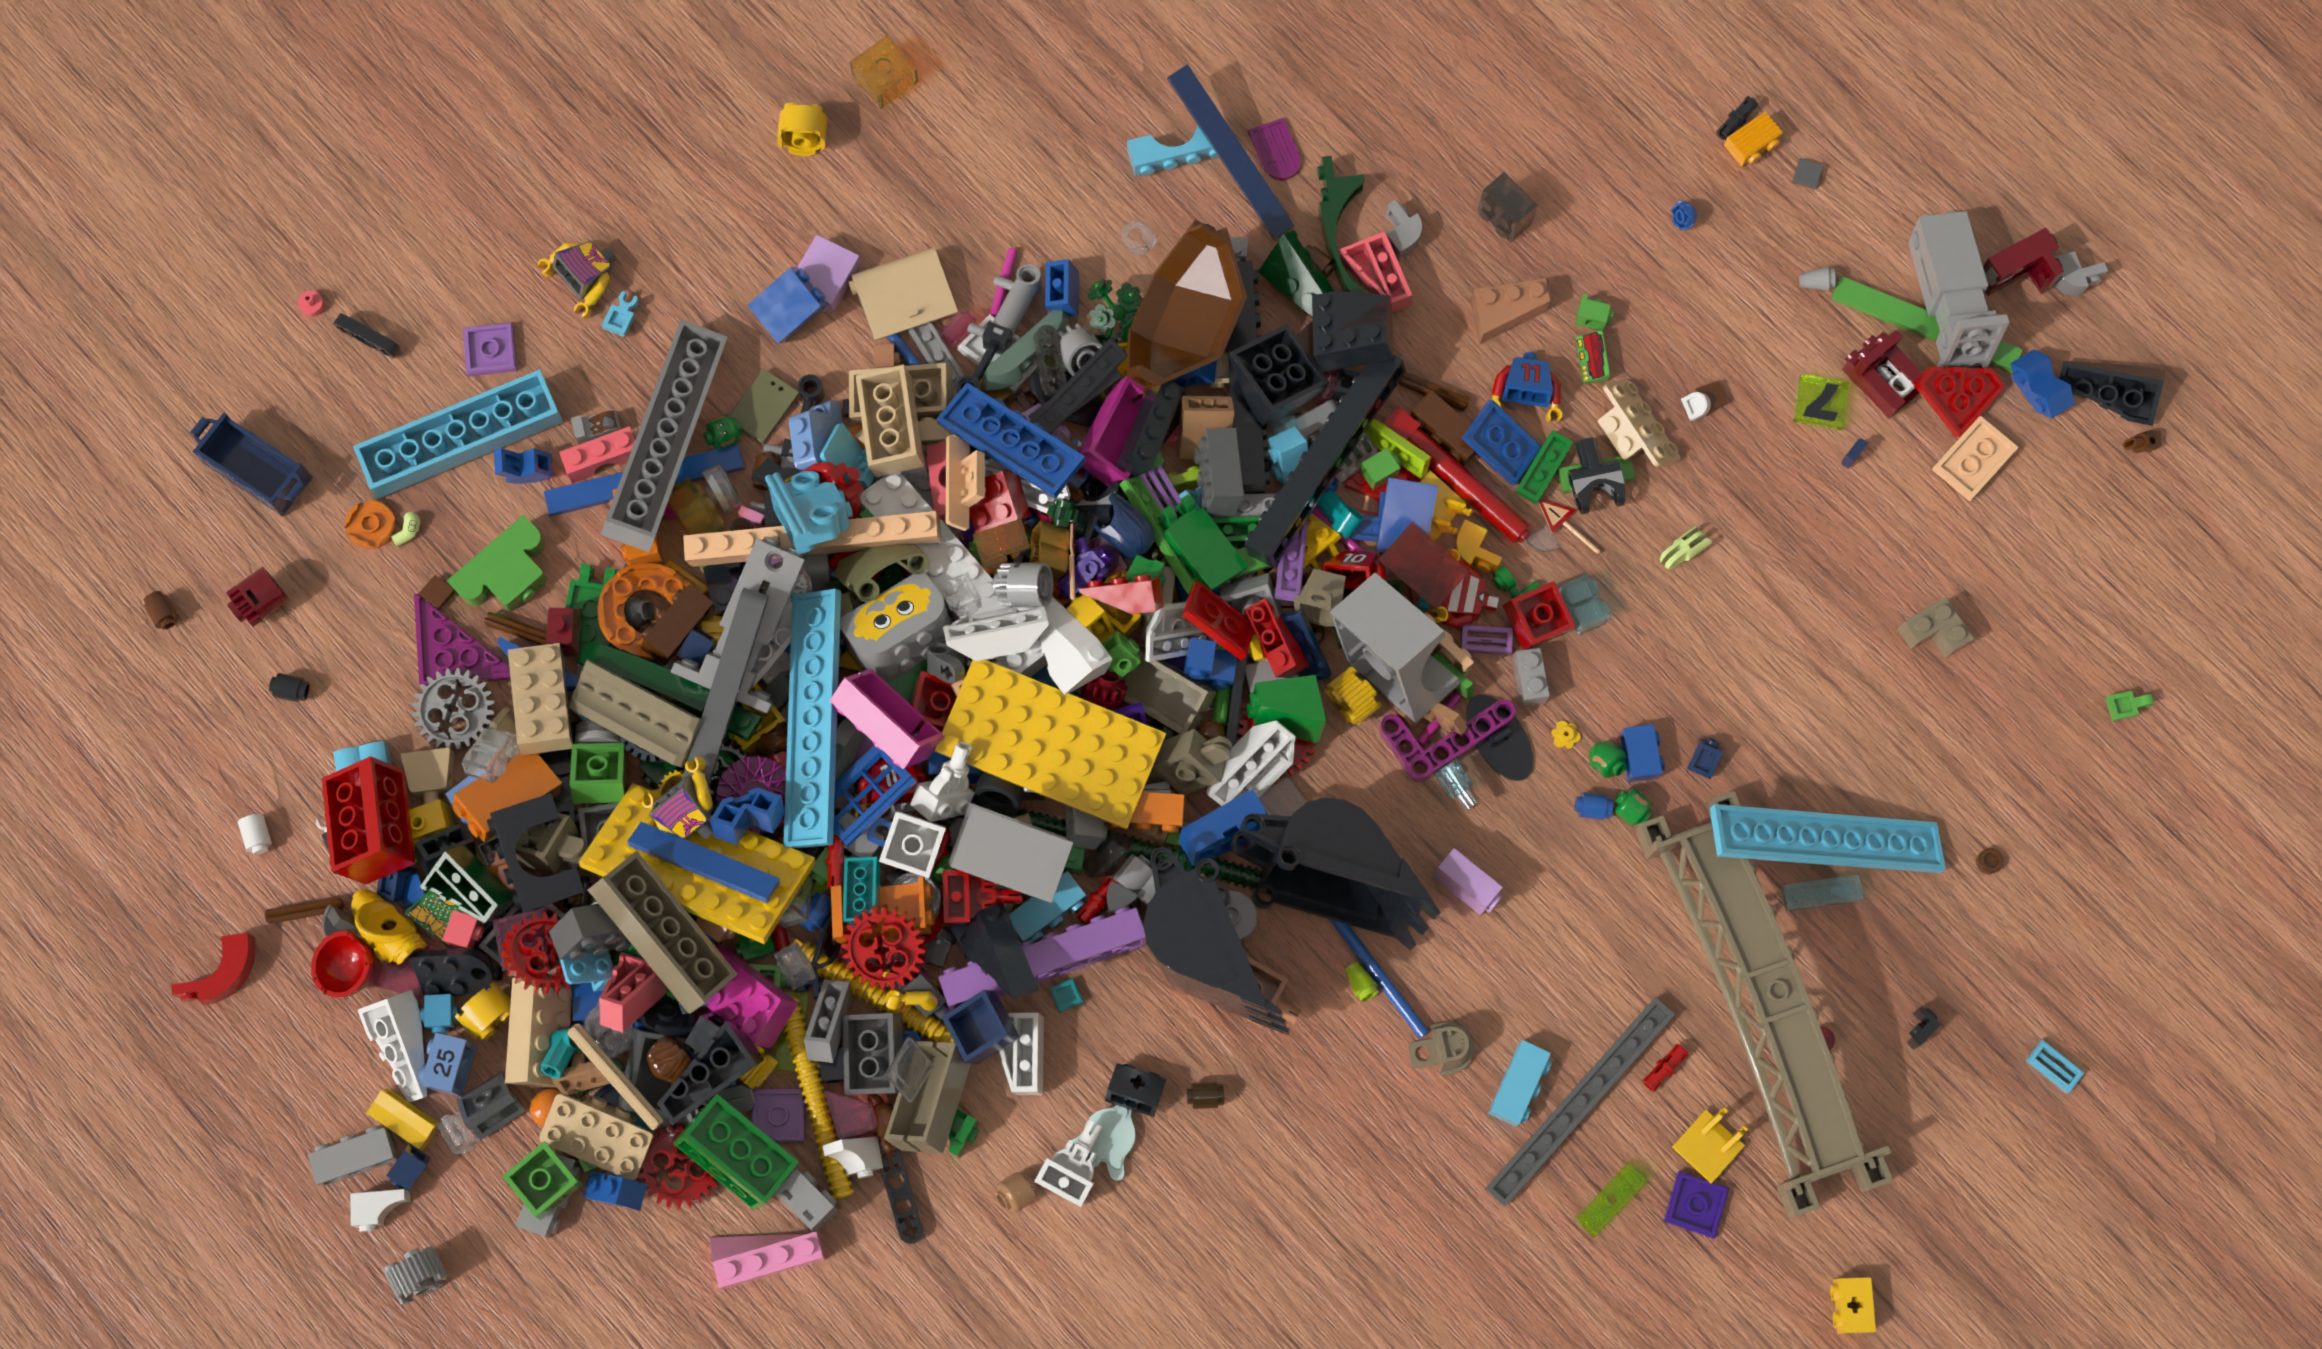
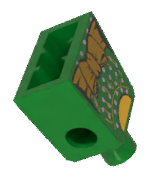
(432, 914)

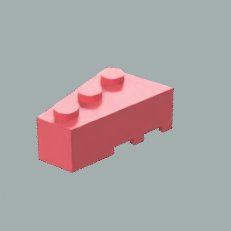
(1378, 269)
(629, 993)

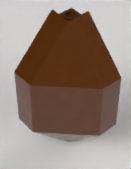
(1186, 308)

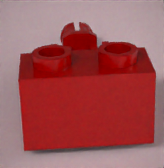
(968, 894)

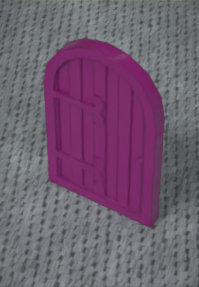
(1276, 149)

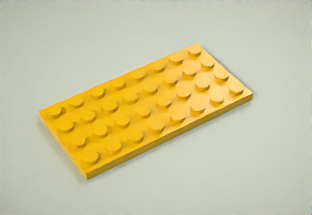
(1052, 742)
(694, 892)

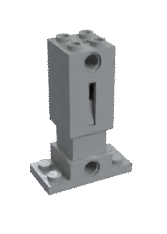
(1955, 289)
(764, 578)

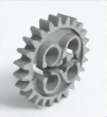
(432, 701)

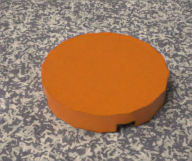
(370, 524)

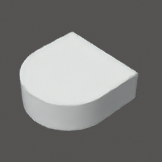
(1696, 405)

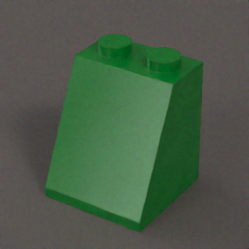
(1292, 703)

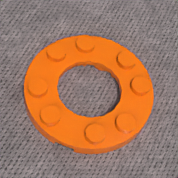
(618, 590)

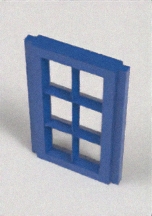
(881, 805)

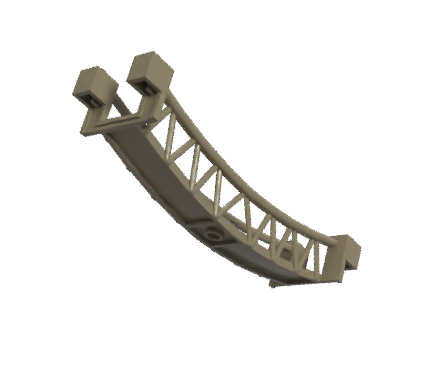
(1781, 1005)

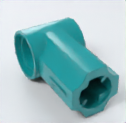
(1344, 517)
(559, 1054)

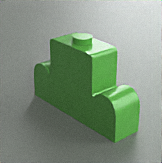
(504, 568)

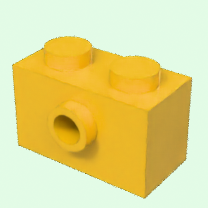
(430, 819)

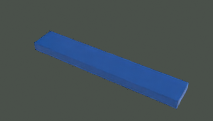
(704, 862)

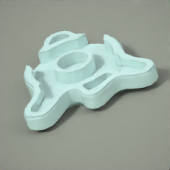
(1113, 1141)

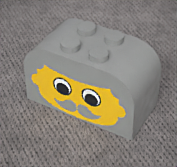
(895, 627)

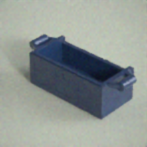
(250, 463)

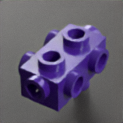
(1089, 566)

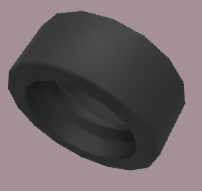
(1003, 804)

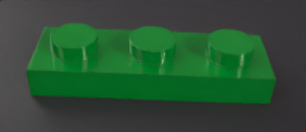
(1544, 467)

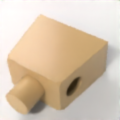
(429, 772)

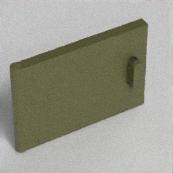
(764, 406)

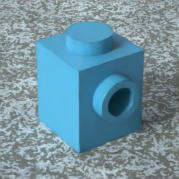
(439, 1013)

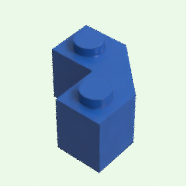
(2037, 382)
(1210, 664)
(756, 809)

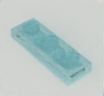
(1822, 893)

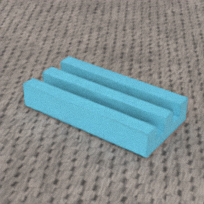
(2048, 1073)

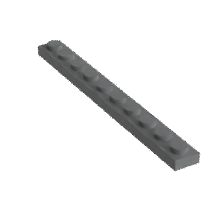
(1579, 1102)

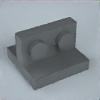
(489, 1106)

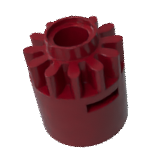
(256, 597)
(1105, 691)

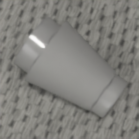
(1818, 279)

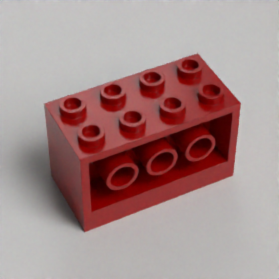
(368, 820)

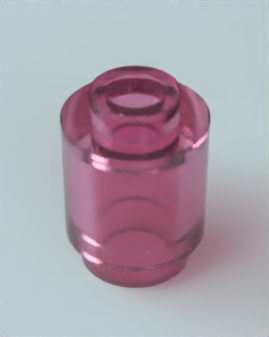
(956, 328)

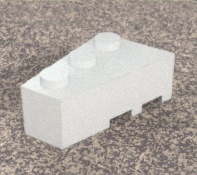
(1025, 1055)

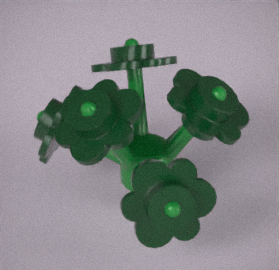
(1105, 318)

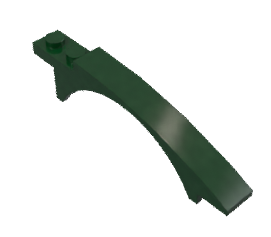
(1335, 197)
(674, 687)

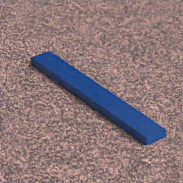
(599, 490)

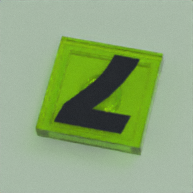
(1821, 402)

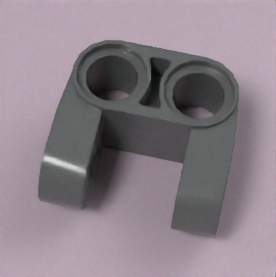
(946, 662)

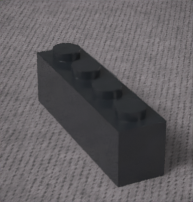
(1152, 427)
(716, 1067)

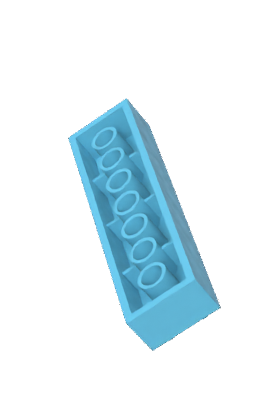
(457, 434)

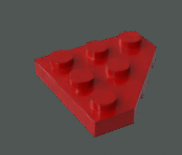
(1959, 394)

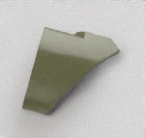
(861, 566)

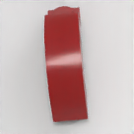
(233, 971)

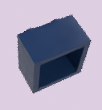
(980, 1027)

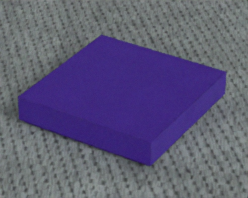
(1696, 1205)

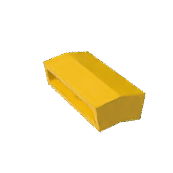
(403, 1118)

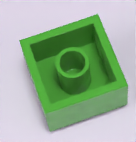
(598, 772)
(542, 1180)

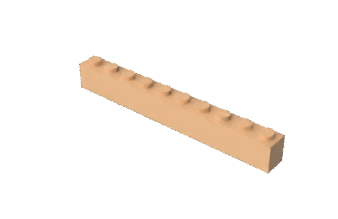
(861, 535)

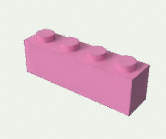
(755, 1257)

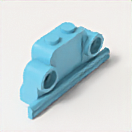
(808, 509)

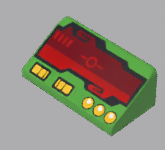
(1592, 357)

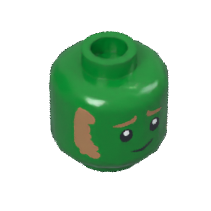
(722, 432)
(1607, 759)
(1633, 807)

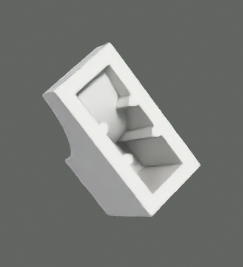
(856, 1155)
(371, 1208)

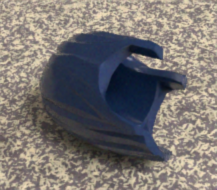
(1129, 529)

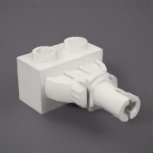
(949, 791)
(1069, 1171)

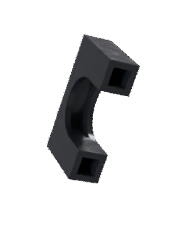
(509, 826)

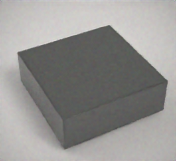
(1807, 173)

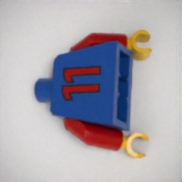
(1528, 383)

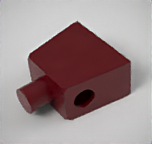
(565, 628)

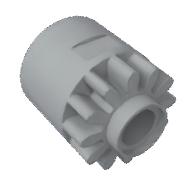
(1077, 347)
(1023, 584)

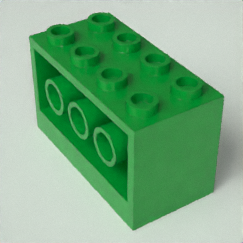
(736, 1152)

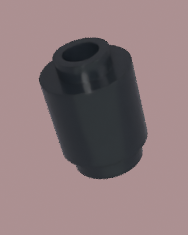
(289, 687)

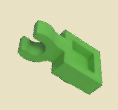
(2125, 706)

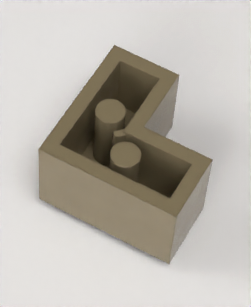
(1938, 623)

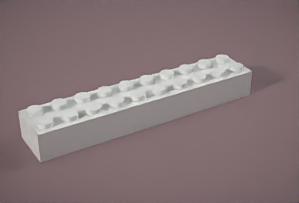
(947, 560)

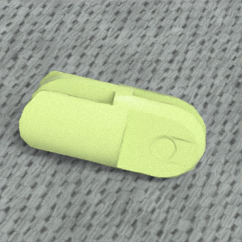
(1685, 548)

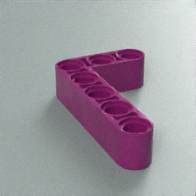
(1448, 743)

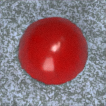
(342, 964)

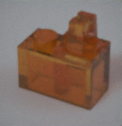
(998, 542)

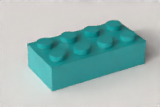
(860, 886)

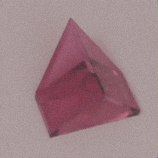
(851, 1117)

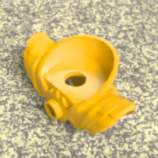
(389, 945)

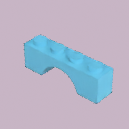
(1150, 156)

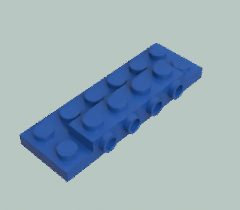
(1011, 440)

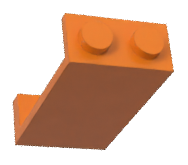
(523, 780)
(908, 897)

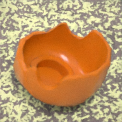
(542, 1104)

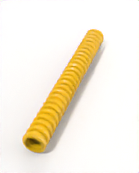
(911, 1016)
(816, 1104)

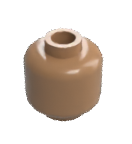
(1015, 1192)

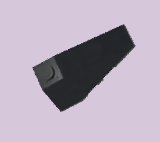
(2123, 389)
(721, 584)
(997, 950)

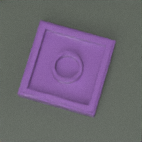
(490, 349)
(780, 1114)

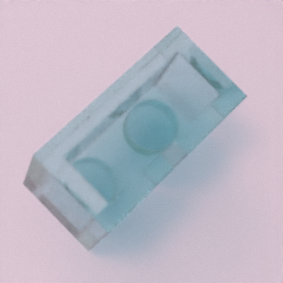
(1584, 605)

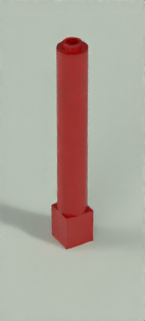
(1460, 479)

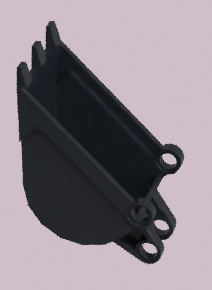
(1335, 866)
(1198, 942)

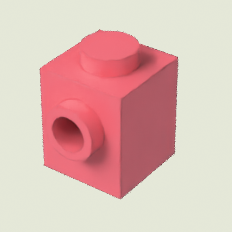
(463, 930)

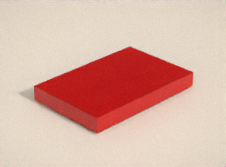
(1218, 620)

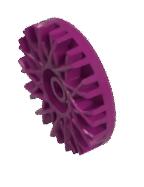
(752, 774)

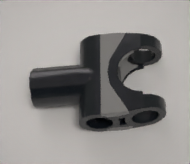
(1595, 476)
(1096, 507)

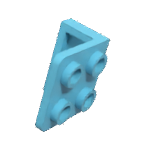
(845, 449)
(589, 969)

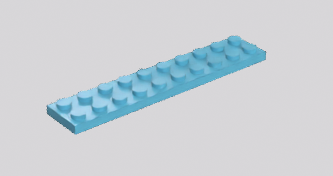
(812, 719)
(1826, 839)

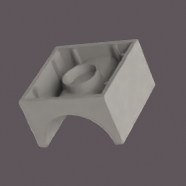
(1392, 646)
(1010, 852)

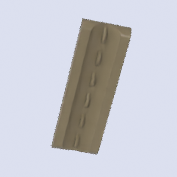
(634, 713)

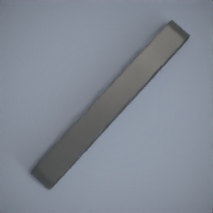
(728, 680)

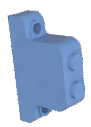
(811, 431)

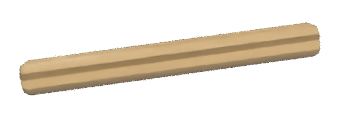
(615, 1076)

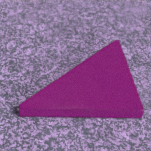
(446, 645)

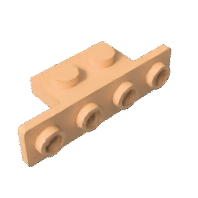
(963, 481)

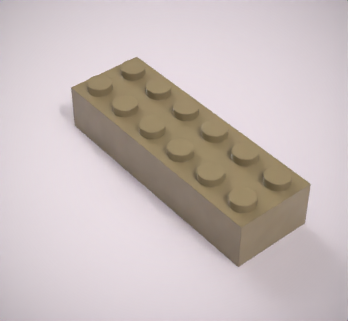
(662, 932)

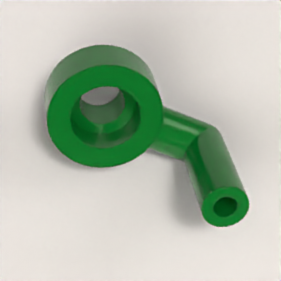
(1505, 581)

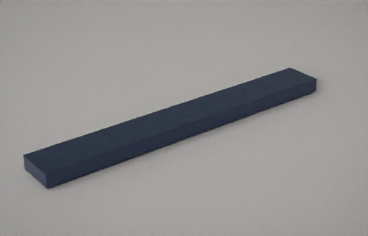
(1230, 152)

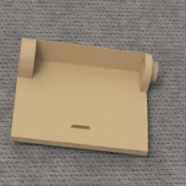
(904, 293)

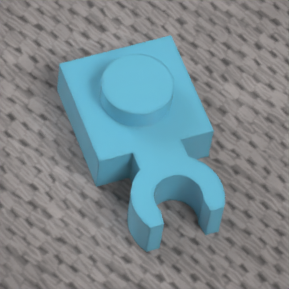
(619, 317)

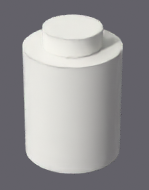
(255, 833)

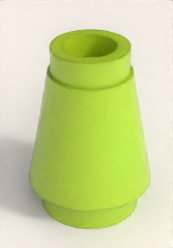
(1361, 982)

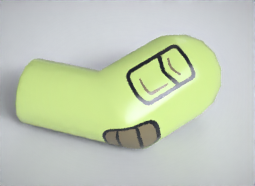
(410, 529)

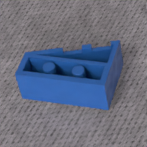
(1212, 833)

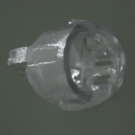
(607, 1037)

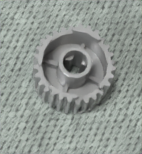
(416, 1275)

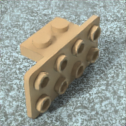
(1633, 426)
(597, 1134)

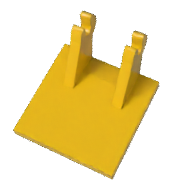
(1446, 506)
(1319, 538)
(1709, 1145)

